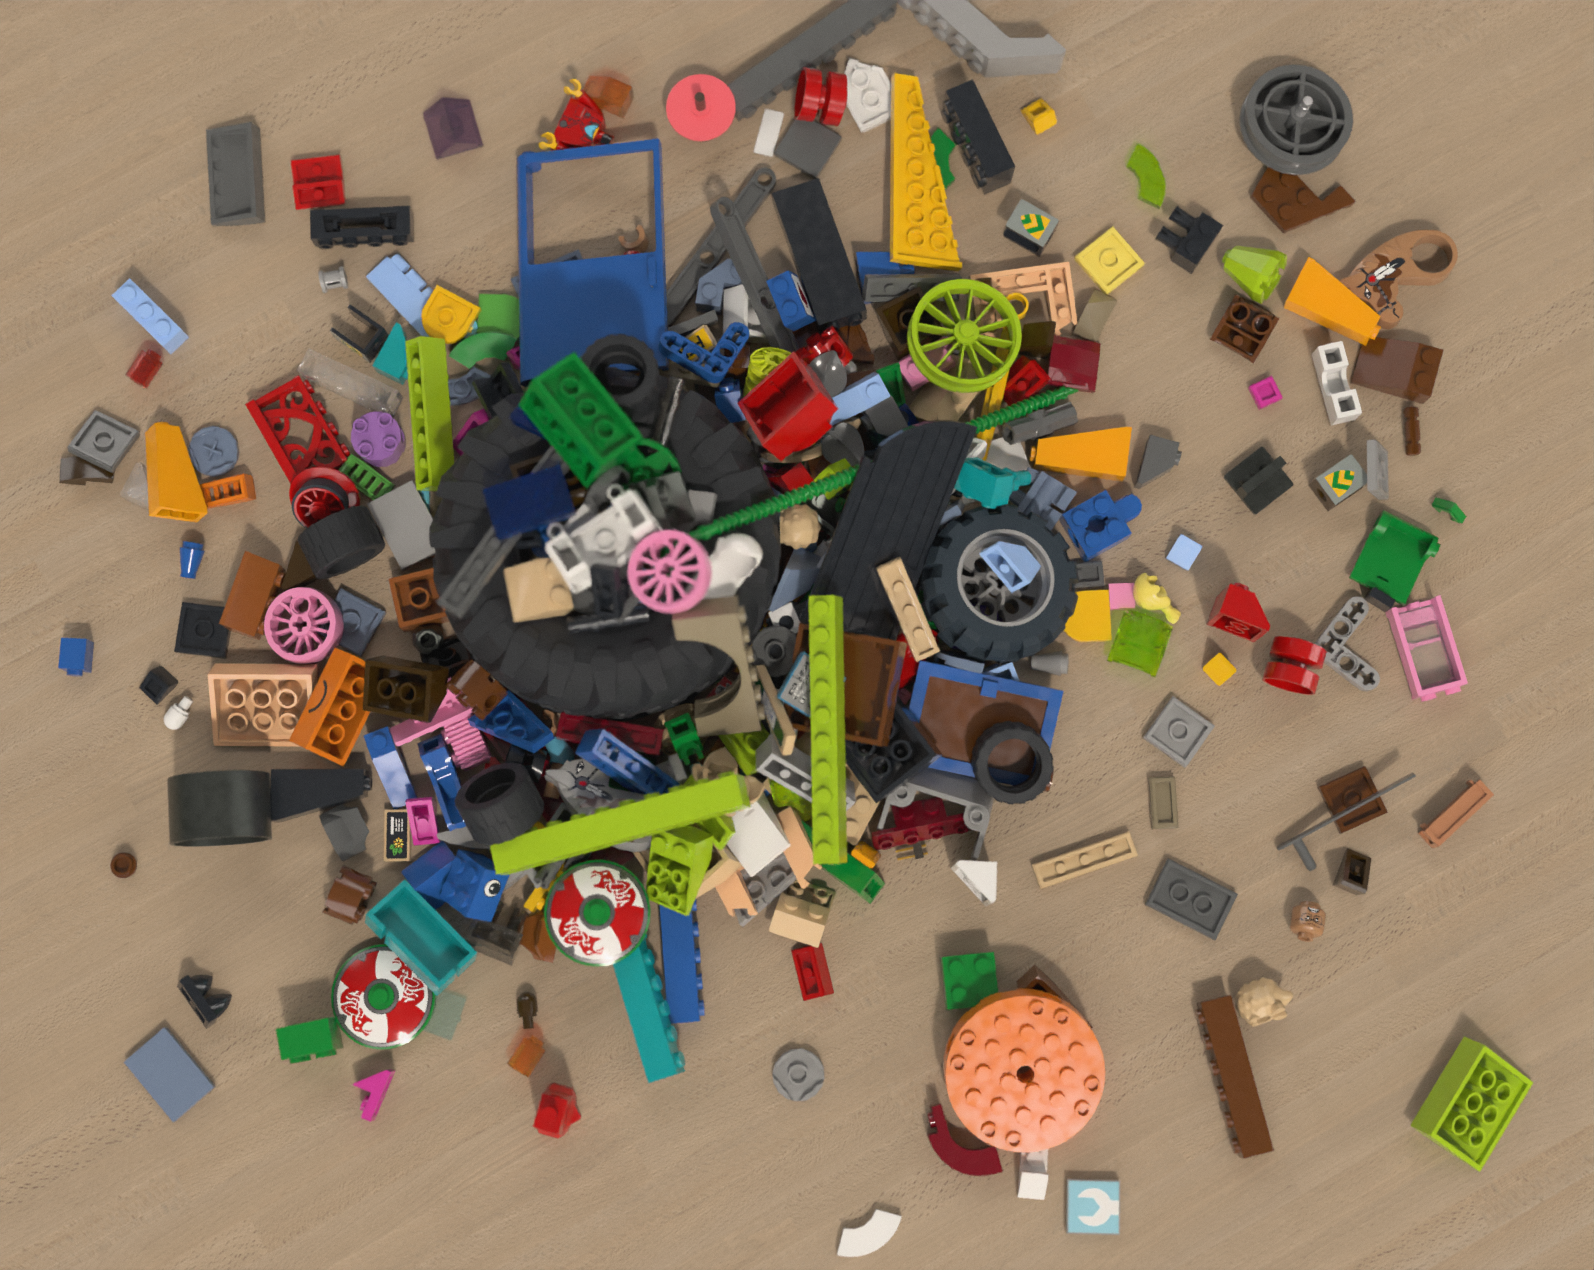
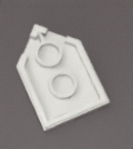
(868, 94)

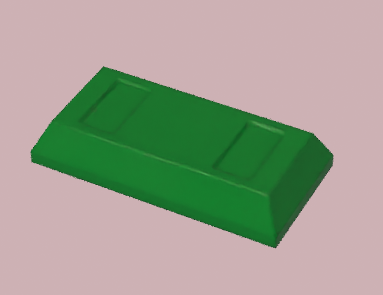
(893, 382)

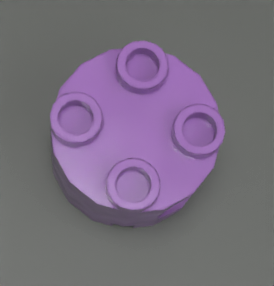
(378, 439)

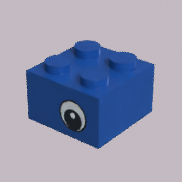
(473, 886)

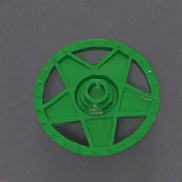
(654, 465)

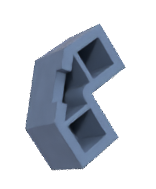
(712, 286)

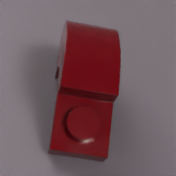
(972, 1162)

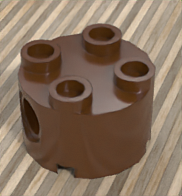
(476, 689)
(348, 895)

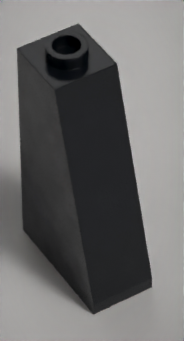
(313, 790)

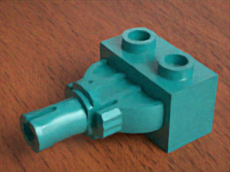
(989, 483)

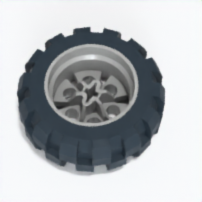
(964, 625)

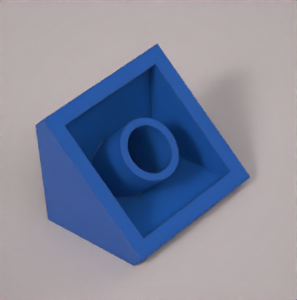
(430, 873)

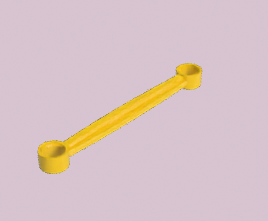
(995, 393)

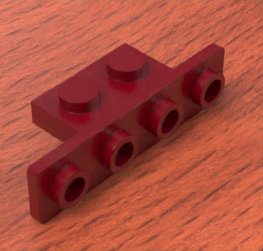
(919, 822)

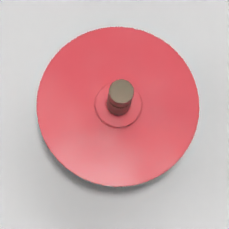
(700, 107)

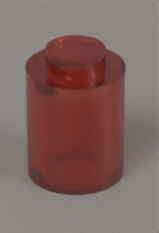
(144, 368)

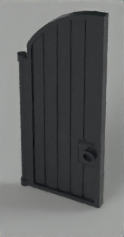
(891, 515)

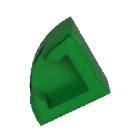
(1449, 507)

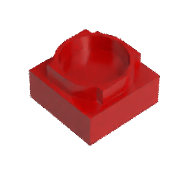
(789, 408)

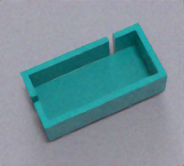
(420, 937)

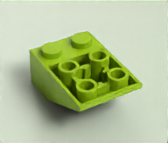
(678, 867)

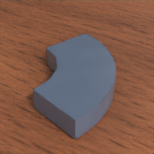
(461, 389)

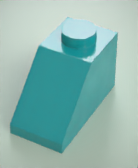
(392, 358)

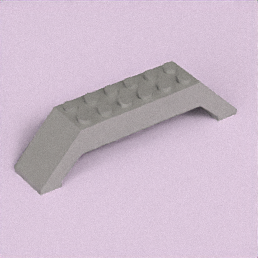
(983, 43)

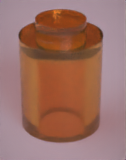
(527, 1055)

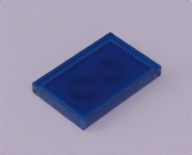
(529, 502)

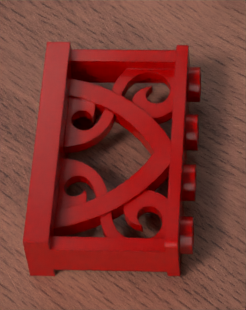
(268, 419)

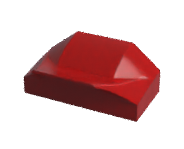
(1024, 380)

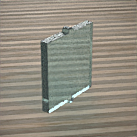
(446, 1015)

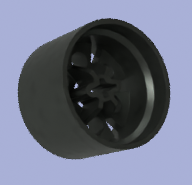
(219, 808)

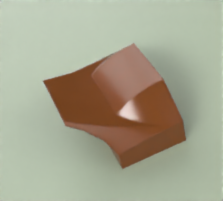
(537, 939)

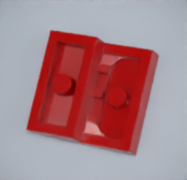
(318, 182)

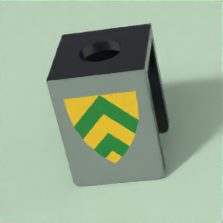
(1030, 227)
(369, 351)

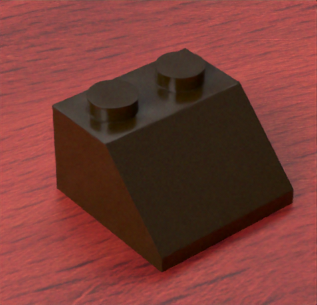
(895, 320)

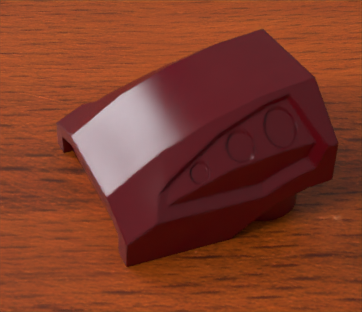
(1074, 363)

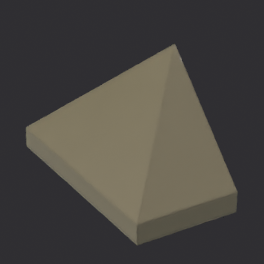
(1095, 316)

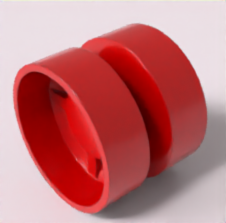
(827, 97)
(1296, 658)

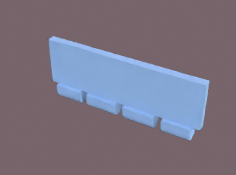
(402, 289)

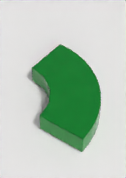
(943, 148)
(483, 345)

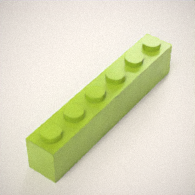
(429, 410)

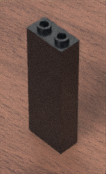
(819, 256)

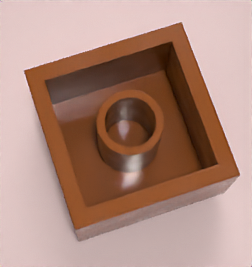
(416, 600)

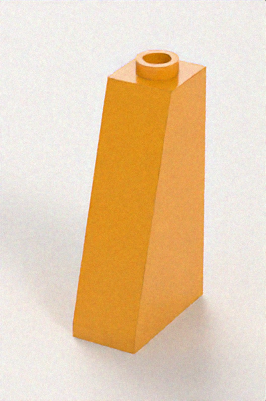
(1331, 304)
(1086, 454)
(171, 476)

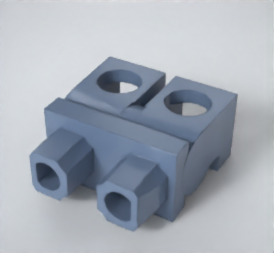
(1041, 495)

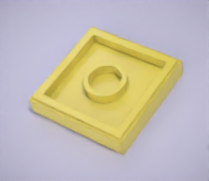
(1109, 261)

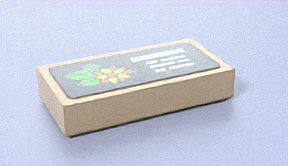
(397, 836)

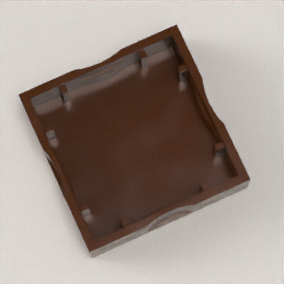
(870, 687)

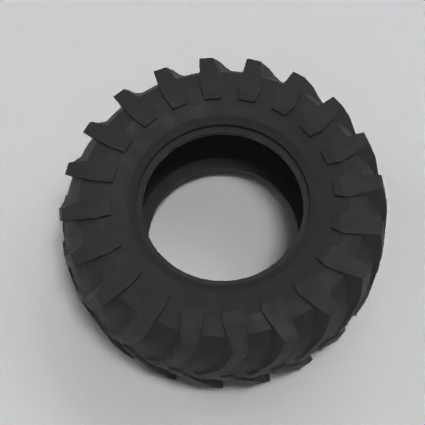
(621, 668)

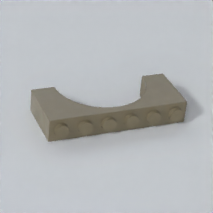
(721, 624)

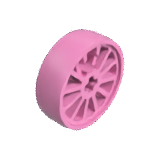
(653, 545)
(291, 601)

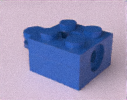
(1100, 523)

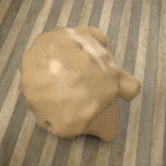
(799, 526)
(1262, 1001)

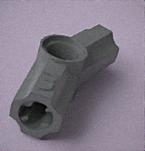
(1039, 424)

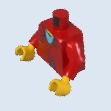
(580, 124)

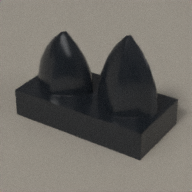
(207, 1008)

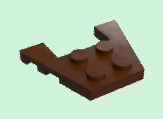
(1292, 203)

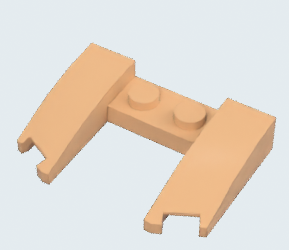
(1051, 278)
(799, 855)

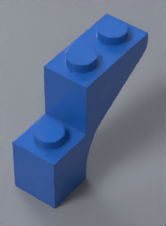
(444, 778)

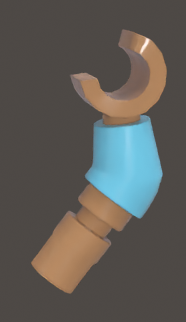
(558, 751)

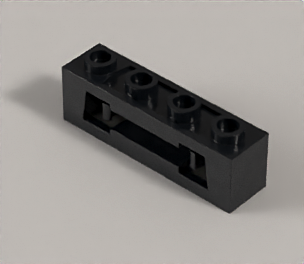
(327, 233)

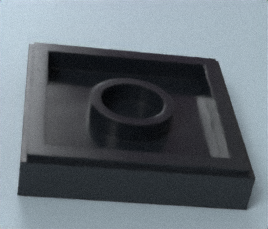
(201, 632)

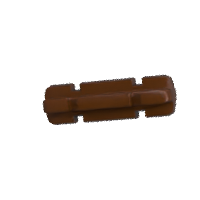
(1412, 431)

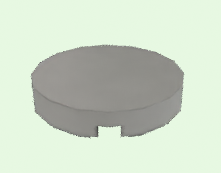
(798, 1074)

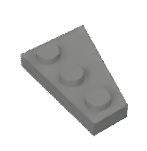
(766, 885)

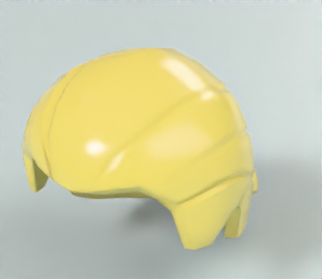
(1154, 597)

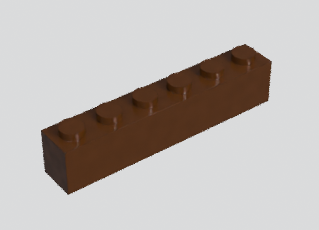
(1234, 1077)

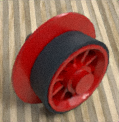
(320, 493)

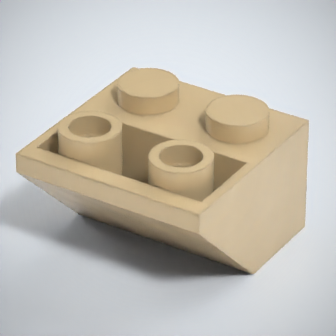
(802, 913)

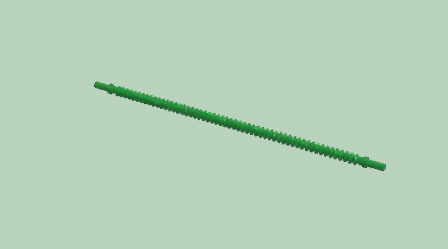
(848, 476)

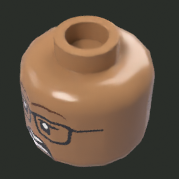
(1307, 921)

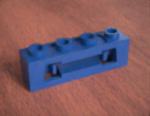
(623, 763)

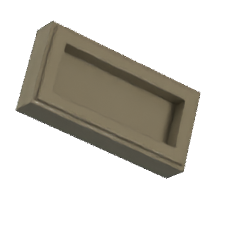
(1163, 802)

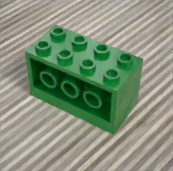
(580, 419)

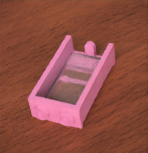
(1427, 649)

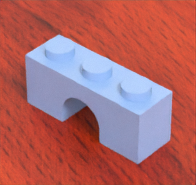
(150, 316)

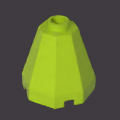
(1255, 270)

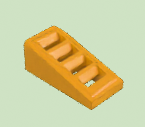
(866, 854)

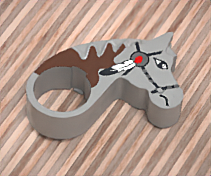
(587, 788)

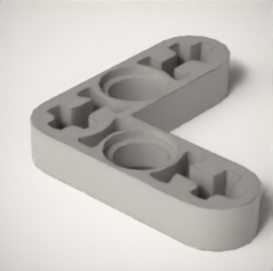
(1338, 650)

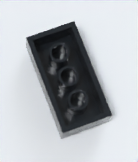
(978, 137)

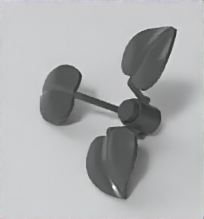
(844, 439)

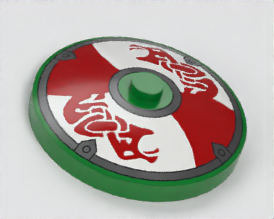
(597, 913)
(380, 999)

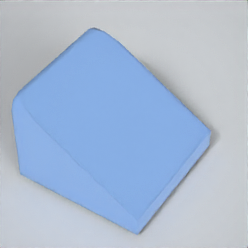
(1184, 552)

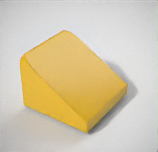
(1039, 116)
(1219, 669)

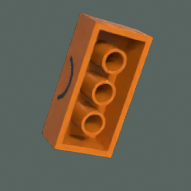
(334, 709)

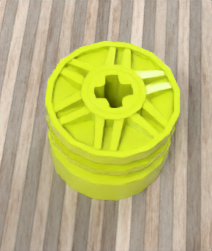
(761, 364)

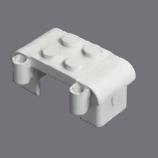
(603, 540)

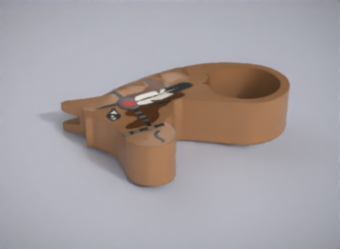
(1389, 265)

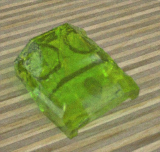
(1140, 642)

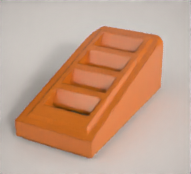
(243, 490)

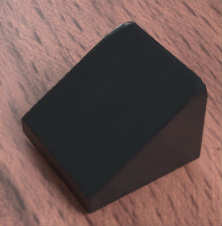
(158, 684)

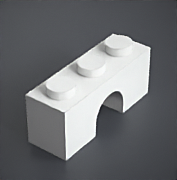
(1339, 399)

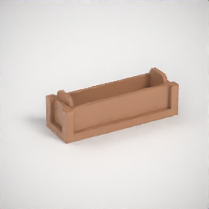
(1455, 813)

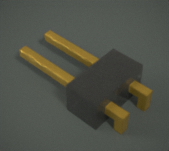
(918, 853)

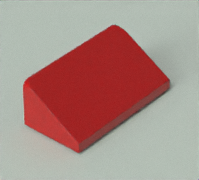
(812, 972)

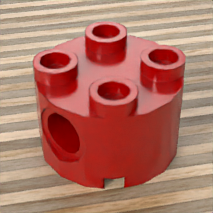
(828, 341)

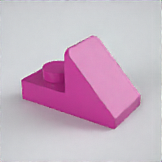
(423, 820)
(377, 1086)

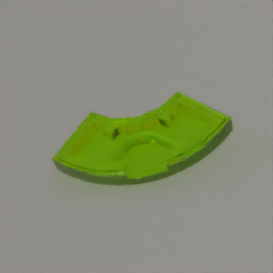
(1149, 176)
(784, 797)

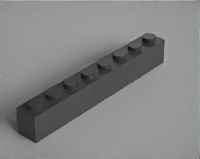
(809, 50)

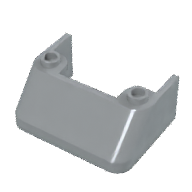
(952, 788)

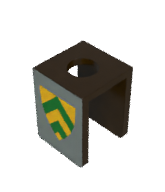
(1339, 482)

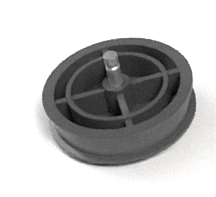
(1296, 119)

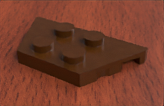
(852, 335)

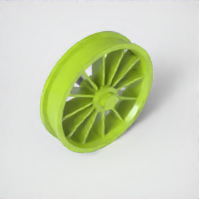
(964, 335)

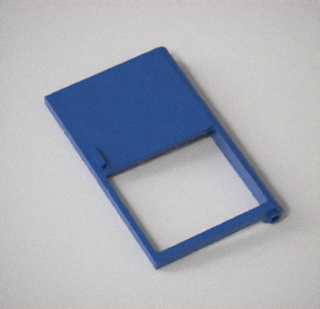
(586, 299)

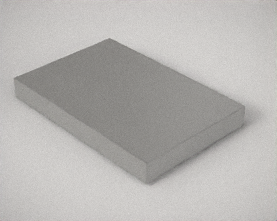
(404, 524)

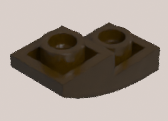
(78, 471)

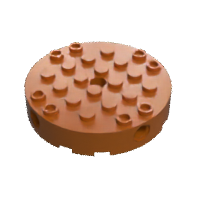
(1032, 1107)

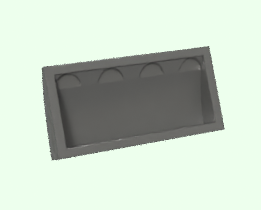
(235, 175)

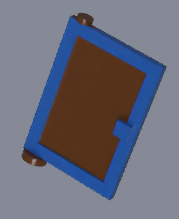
(961, 704)

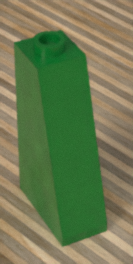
(853, 874)

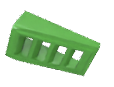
(348, 466)

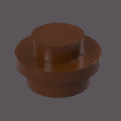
(123, 865)

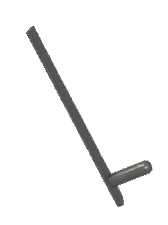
(1298, 842)

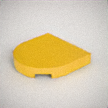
(448, 315)
(1091, 617)

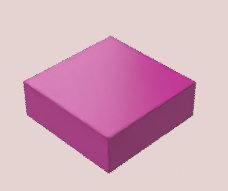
(1265, 392)

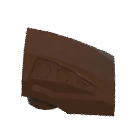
(1245, 328)

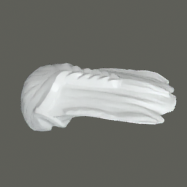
(731, 564)

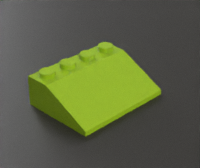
(1472, 1103)

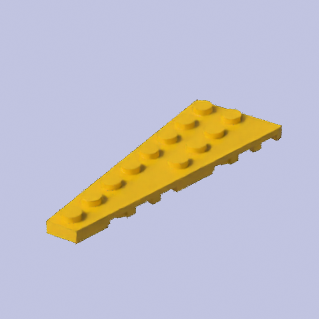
(918, 208)

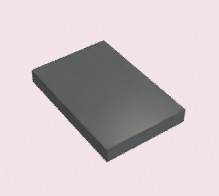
(1191, 899)

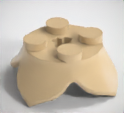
(720, 762)

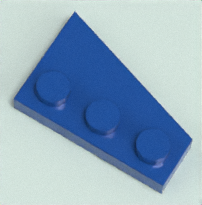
(514, 724)

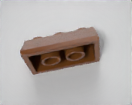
(252, 595)

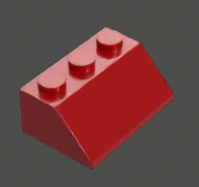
(1239, 613)

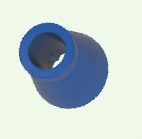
(190, 558)

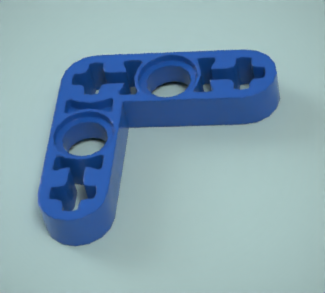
(713, 359)

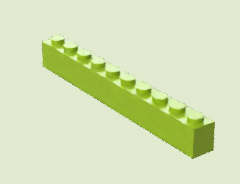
(827, 729)
(622, 824)

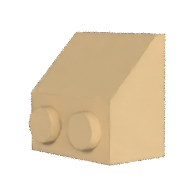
(537, 590)

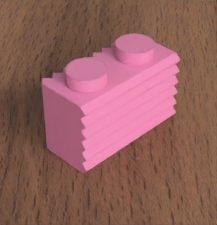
(467, 742)

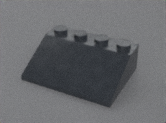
(891, 766)

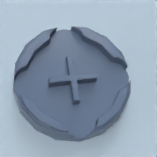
(213, 451)

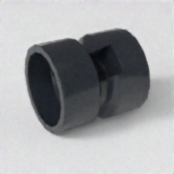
(537, 760)

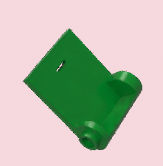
(1395, 554)

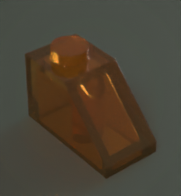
(610, 94)

